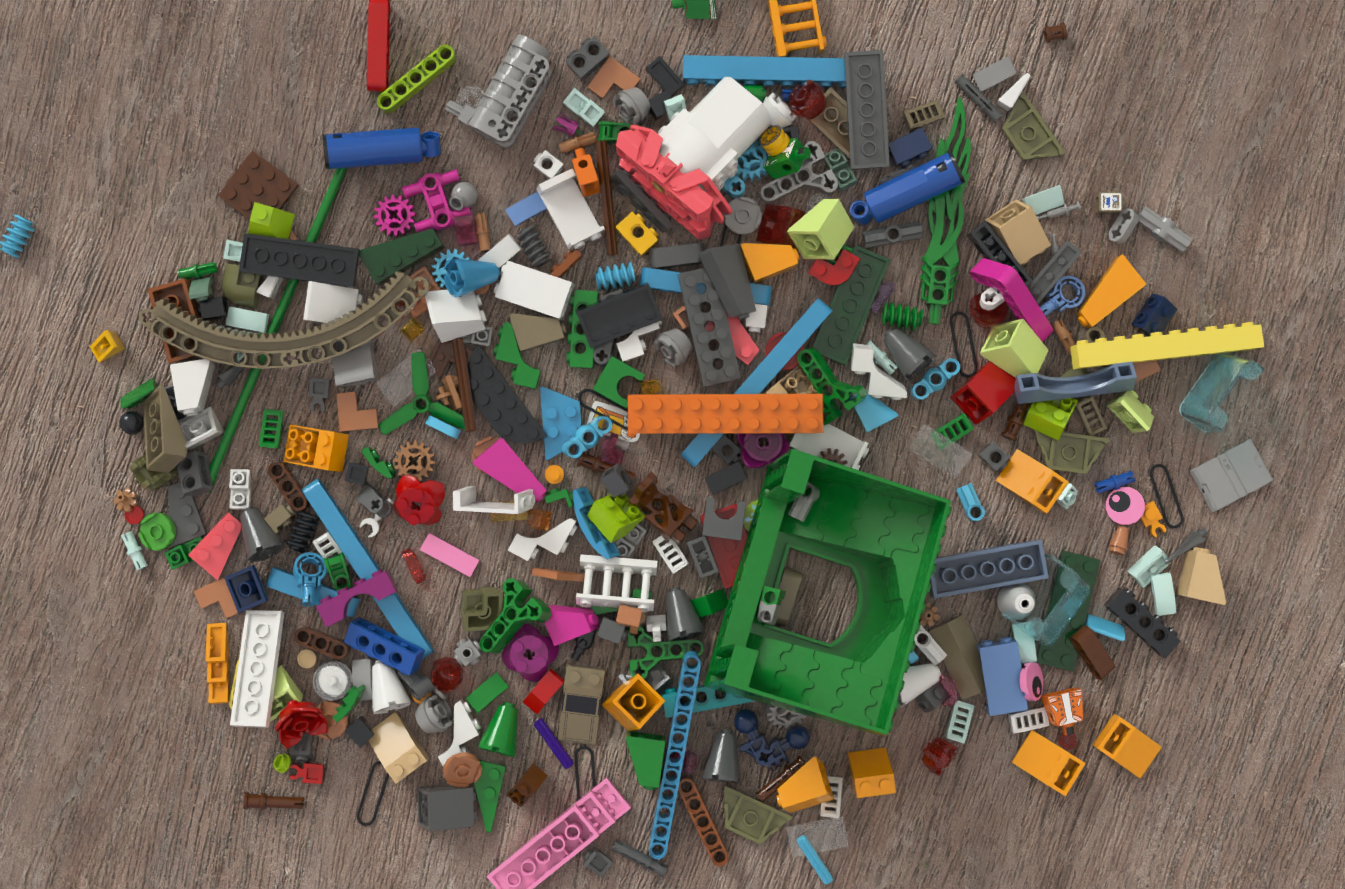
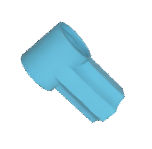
(969, 500)

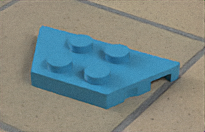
(560, 420)

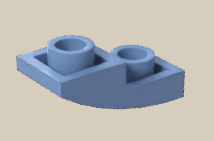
(525, 209)

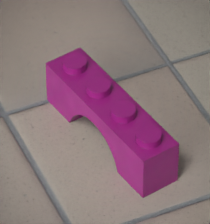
(335, 609)

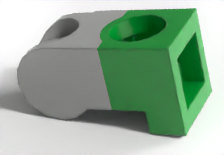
(770, 605)

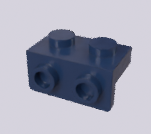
(1154, 315)

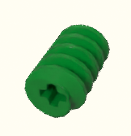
(901, 316)

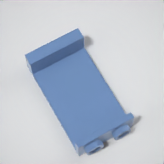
(1002, 676)

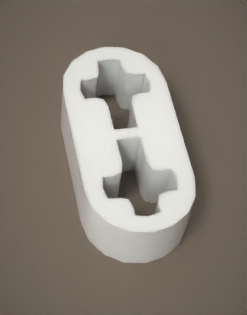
(988, 294)

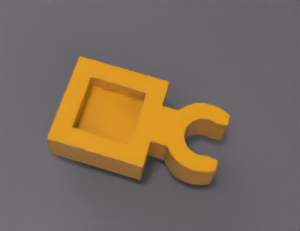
(1150, 517)

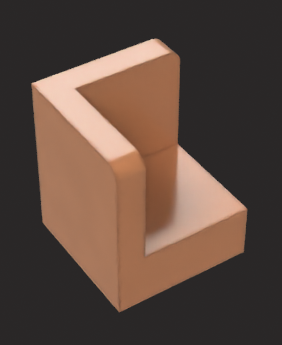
(681, 318)
(629, 617)

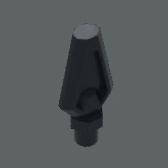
(582, 643)

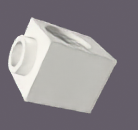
(556, 168)
(757, 319)

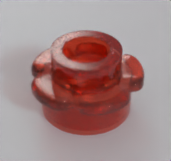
(1068, 745)

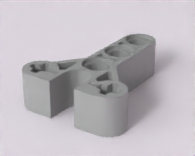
(814, 180)

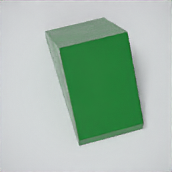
(710, 603)

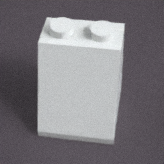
(330, 302)
(453, 315)
(192, 385)

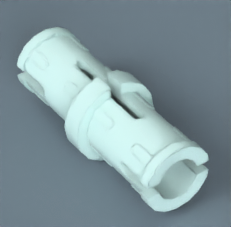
(881, 359)
(134, 550)

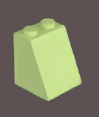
(822, 230)
(1015, 348)

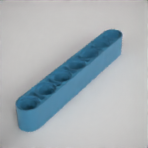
(669, 282)

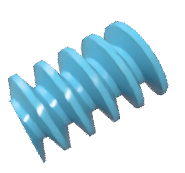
(17, 236)
(615, 276)

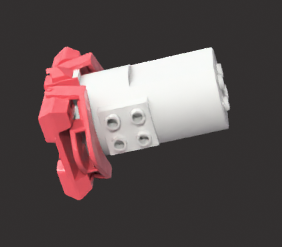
(695, 155)

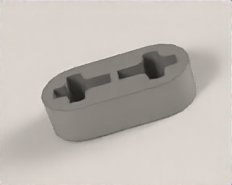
(1123, 226)

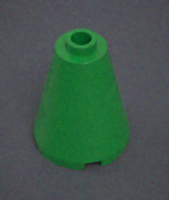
(502, 731)

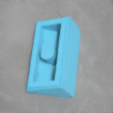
(1105, 627)

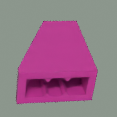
(570, 623)

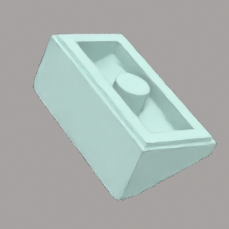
(1045, 200)
(1149, 564)

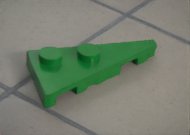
(488, 790)

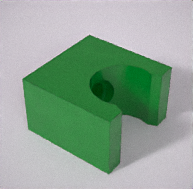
(610, 378)

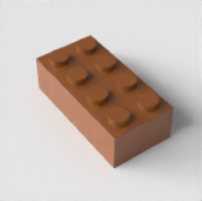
(177, 293)

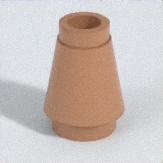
(1119, 541)

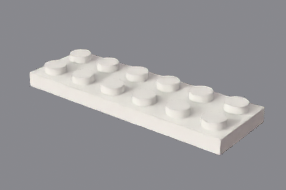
(257, 669)

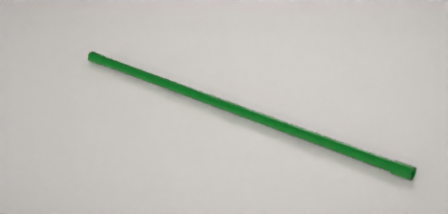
(273, 328)

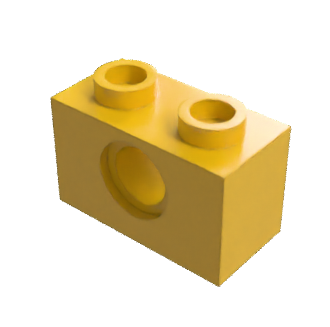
(642, 244)

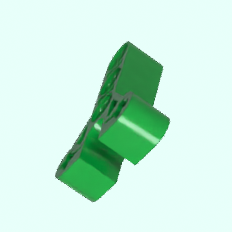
(840, 390)
(515, 596)
(646, 642)

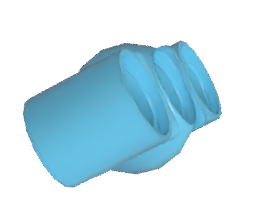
(926, 382)
(595, 432)

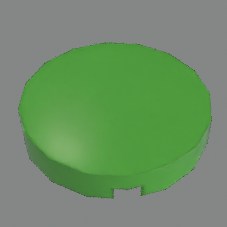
(157, 531)

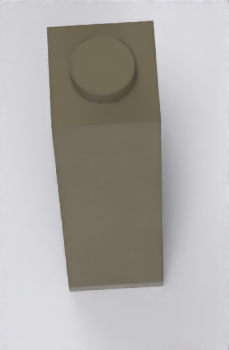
(536, 331)

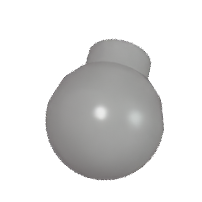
(463, 195)

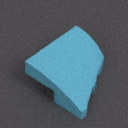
(873, 412)

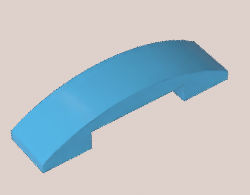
(582, 503)

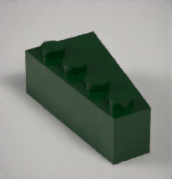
(399, 254)

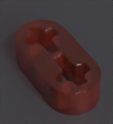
(413, 565)

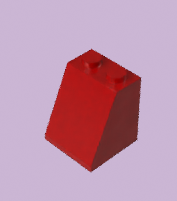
(984, 392)

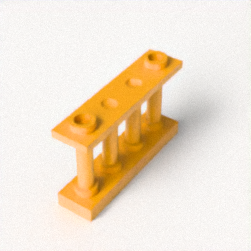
(780, 29)

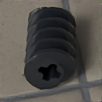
(302, 531)

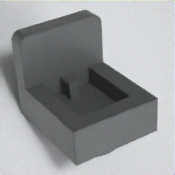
(932, 697)
(597, 861)

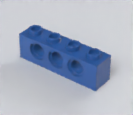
(393, 645)

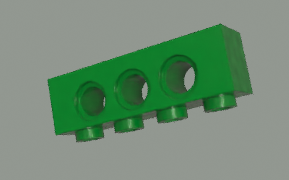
(586, 359)

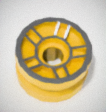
(774, 140)

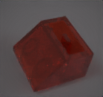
(775, 224)

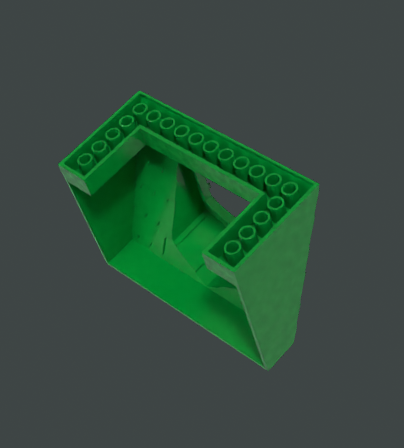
(890, 545)

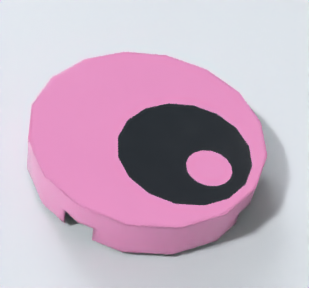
(1125, 506)
(1031, 681)

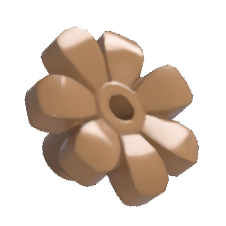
(125, 500)
(932, 616)

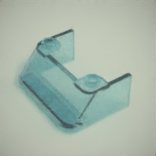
(1048, 631)

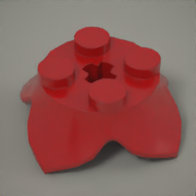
(429, 494)
(299, 719)

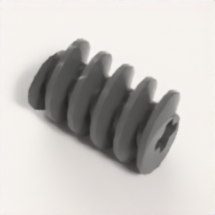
(533, 246)

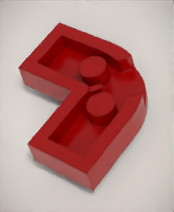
(836, 273)

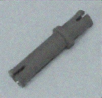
(994, 114)
(640, 858)

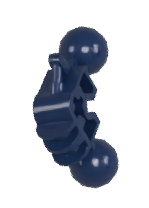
(796, 737)

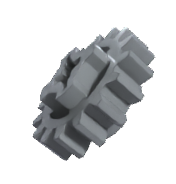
(783, 717)

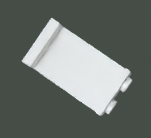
(569, 210)
(534, 290)
(831, 438)
(465, 500)

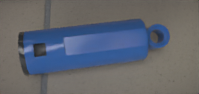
(379, 147)
(908, 190)

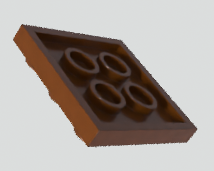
(259, 183)

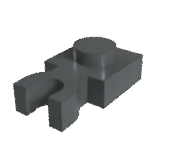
(319, 390)

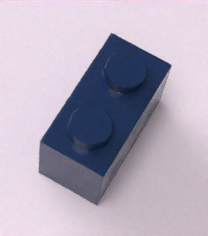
(909, 147)

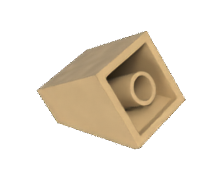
(1019, 231)
(1201, 577)

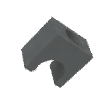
(723, 528)

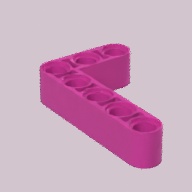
(1014, 292)

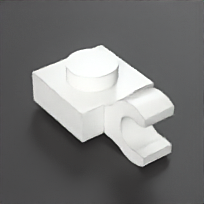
(656, 624)

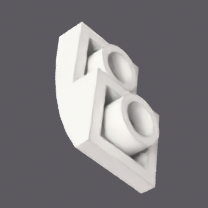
(501, 251)
(240, 489)

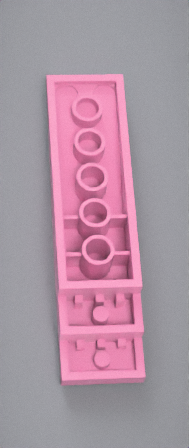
(561, 838)

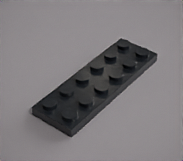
(299, 260)

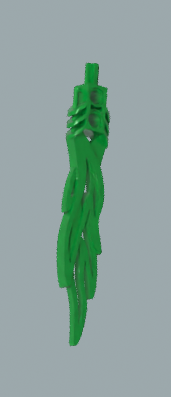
(948, 249)

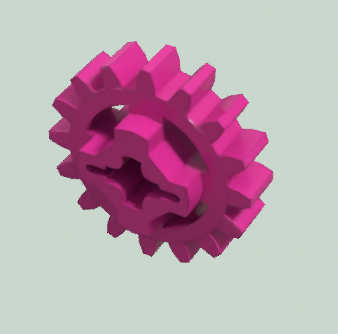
(399, 210)

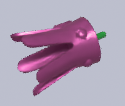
(571, 125)

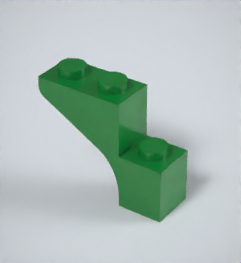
(509, 352)

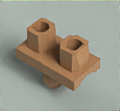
(450, 385)

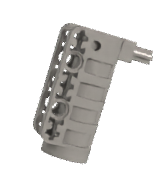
(506, 94)

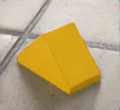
(107, 345)

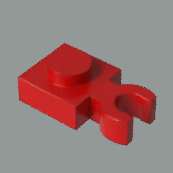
(310, 772)

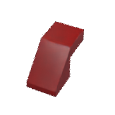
(543, 691)

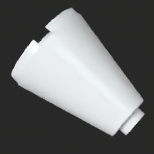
(1016, 600)
(918, 680)
(387, 689)

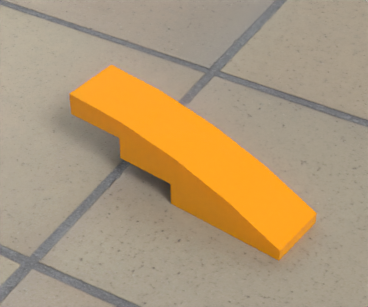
(218, 663)

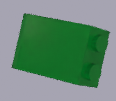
(647, 757)

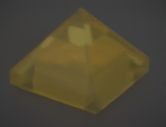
(412, 329)

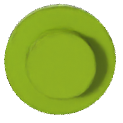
(282, 763)

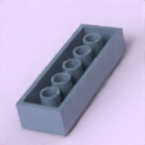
(988, 568)

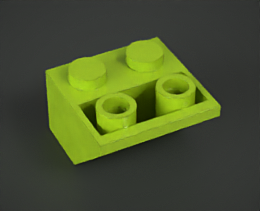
(1050, 416)
(615, 516)

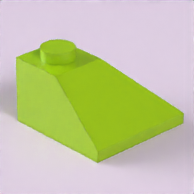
(270, 222)

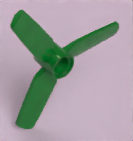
(420, 387)

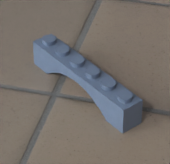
(1038, 388)

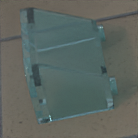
(1211, 389)

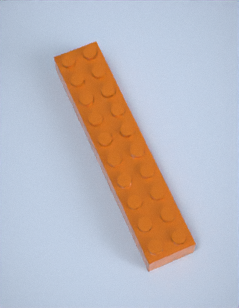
(725, 413)

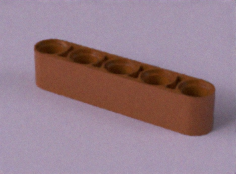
(703, 830)

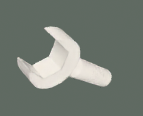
(374, 522)

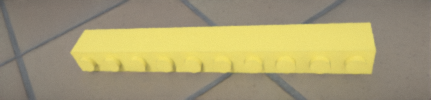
(1167, 346)

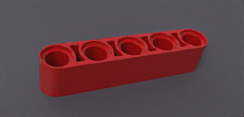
(378, 45)

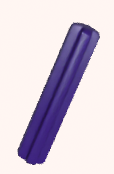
(553, 743)

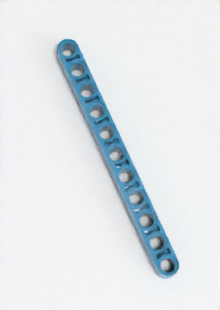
(765, 372)
(363, 562)
(671, 764)

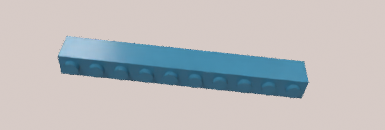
(764, 70)

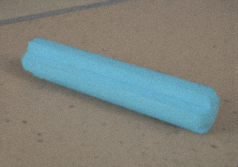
(814, 859)

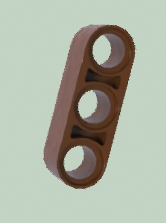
(281, 480)
(312, 642)
(1092, 652)

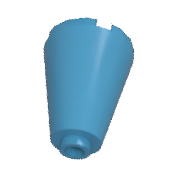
(468, 275)

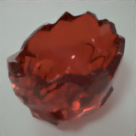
(446, 674)

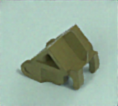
(148, 478)

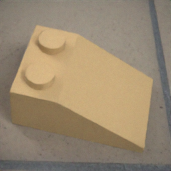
(397, 747)

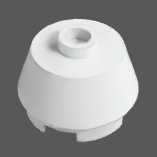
(778, 111)

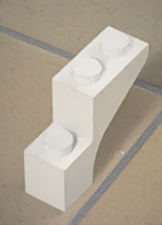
(633, 347)
(879, 382)
(552, 540)
(464, 729)

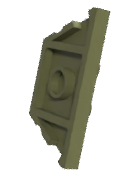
(1029, 132)
(1072, 451)
(751, 816)

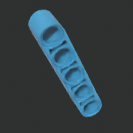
(286, 583)

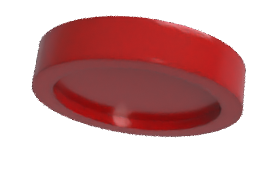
(134, 516)

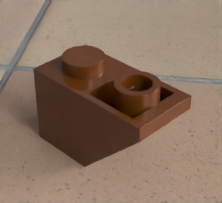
(527, 785)

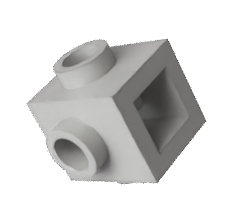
(473, 646)

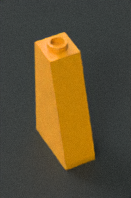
(1112, 290)

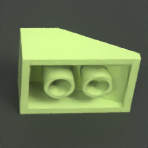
(1131, 411)

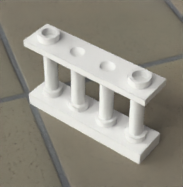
(626, 566)

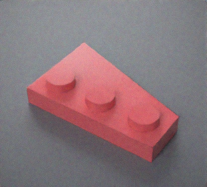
(743, 344)

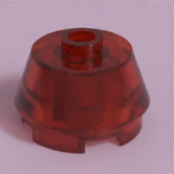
(807, 100)
(987, 318)
(938, 755)

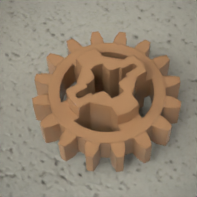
(409, 454)

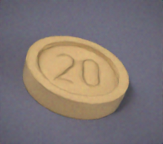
(307, 658)

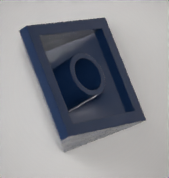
(246, 588)

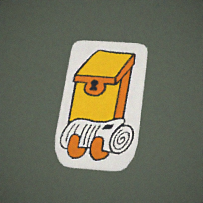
(616, 414)

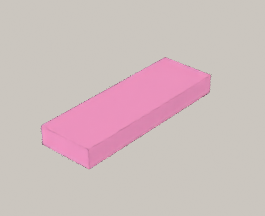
(449, 554)

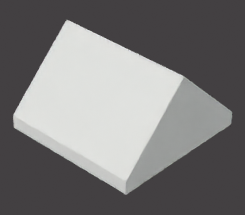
(200, 428)

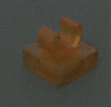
(540, 519)

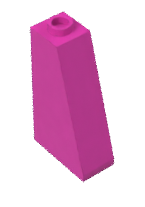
(506, 467)

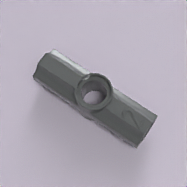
(904, 233)

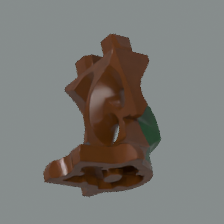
(663, 519)

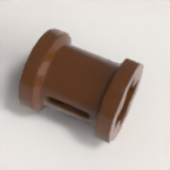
(1061, 29)

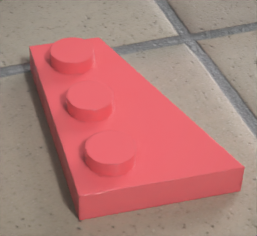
(217, 545)

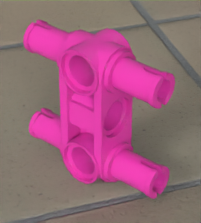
(436, 200)

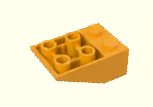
(316, 448)
(1032, 481)
(1127, 745)
(1048, 762)

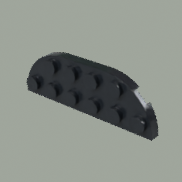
(500, 402)

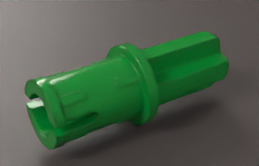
(197, 271)

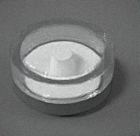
(332, 680)

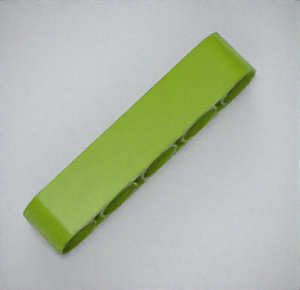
(421, 70)

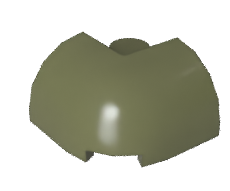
(241, 287)
(480, 608)

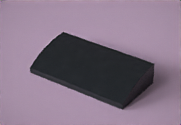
(618, 315)

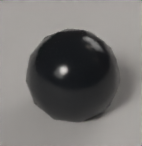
(131, 422)

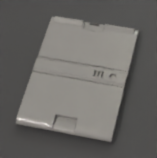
(1231, 475)

